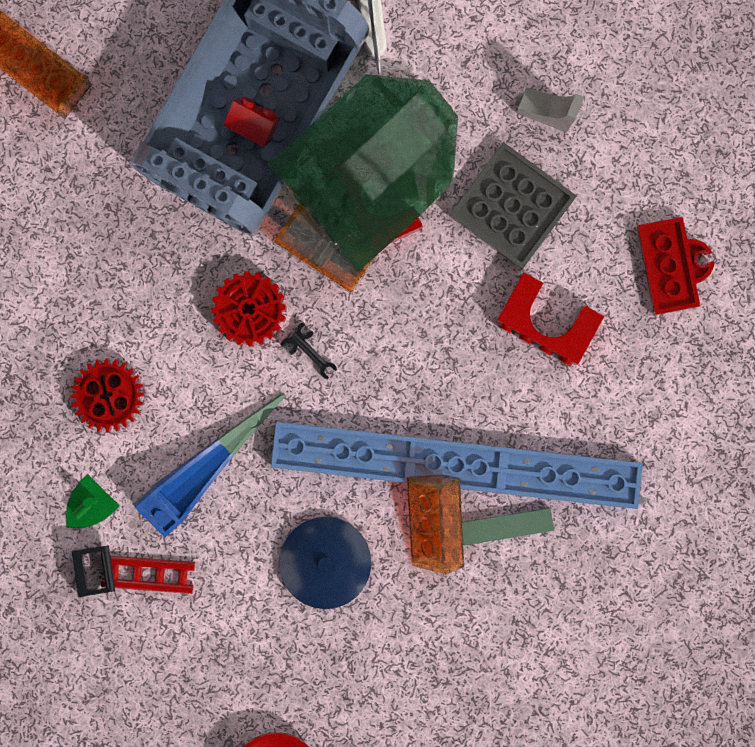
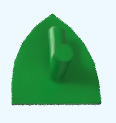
(88, 504)

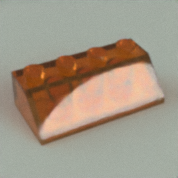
(435, 523)

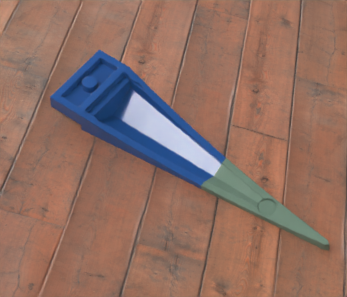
(179, 491)

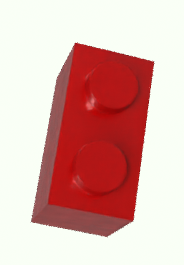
(252, 121)

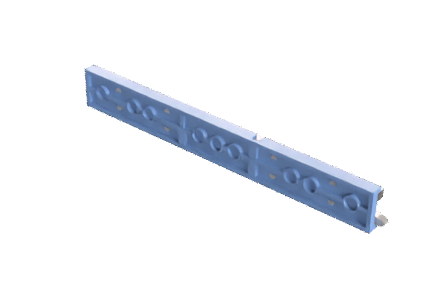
(476, 465)

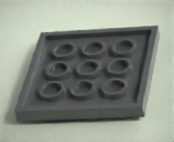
(512, 205)

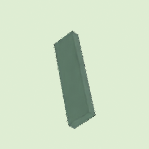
(507, 526)

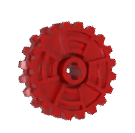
(250, 291)

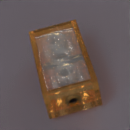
(312, 247)

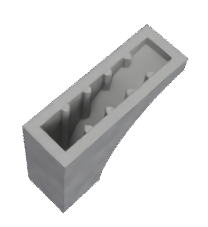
(549, 109)

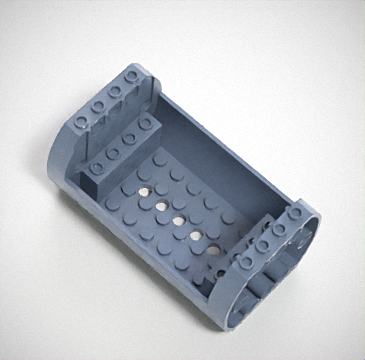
(234, 60)

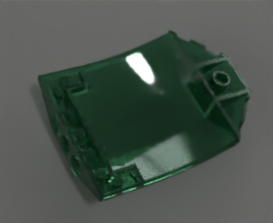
(372, 163)

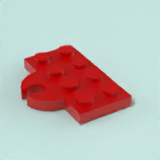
(672, 265)

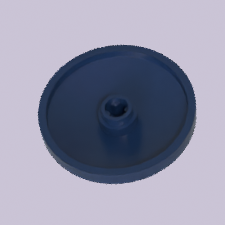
(325, 562)

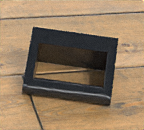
(80, 574)

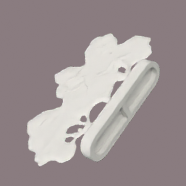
(376, 41)

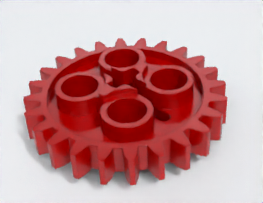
(87, 401)

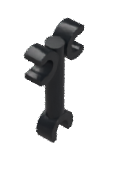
(297, 340)

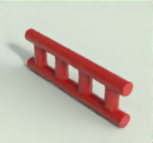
(160, 565)

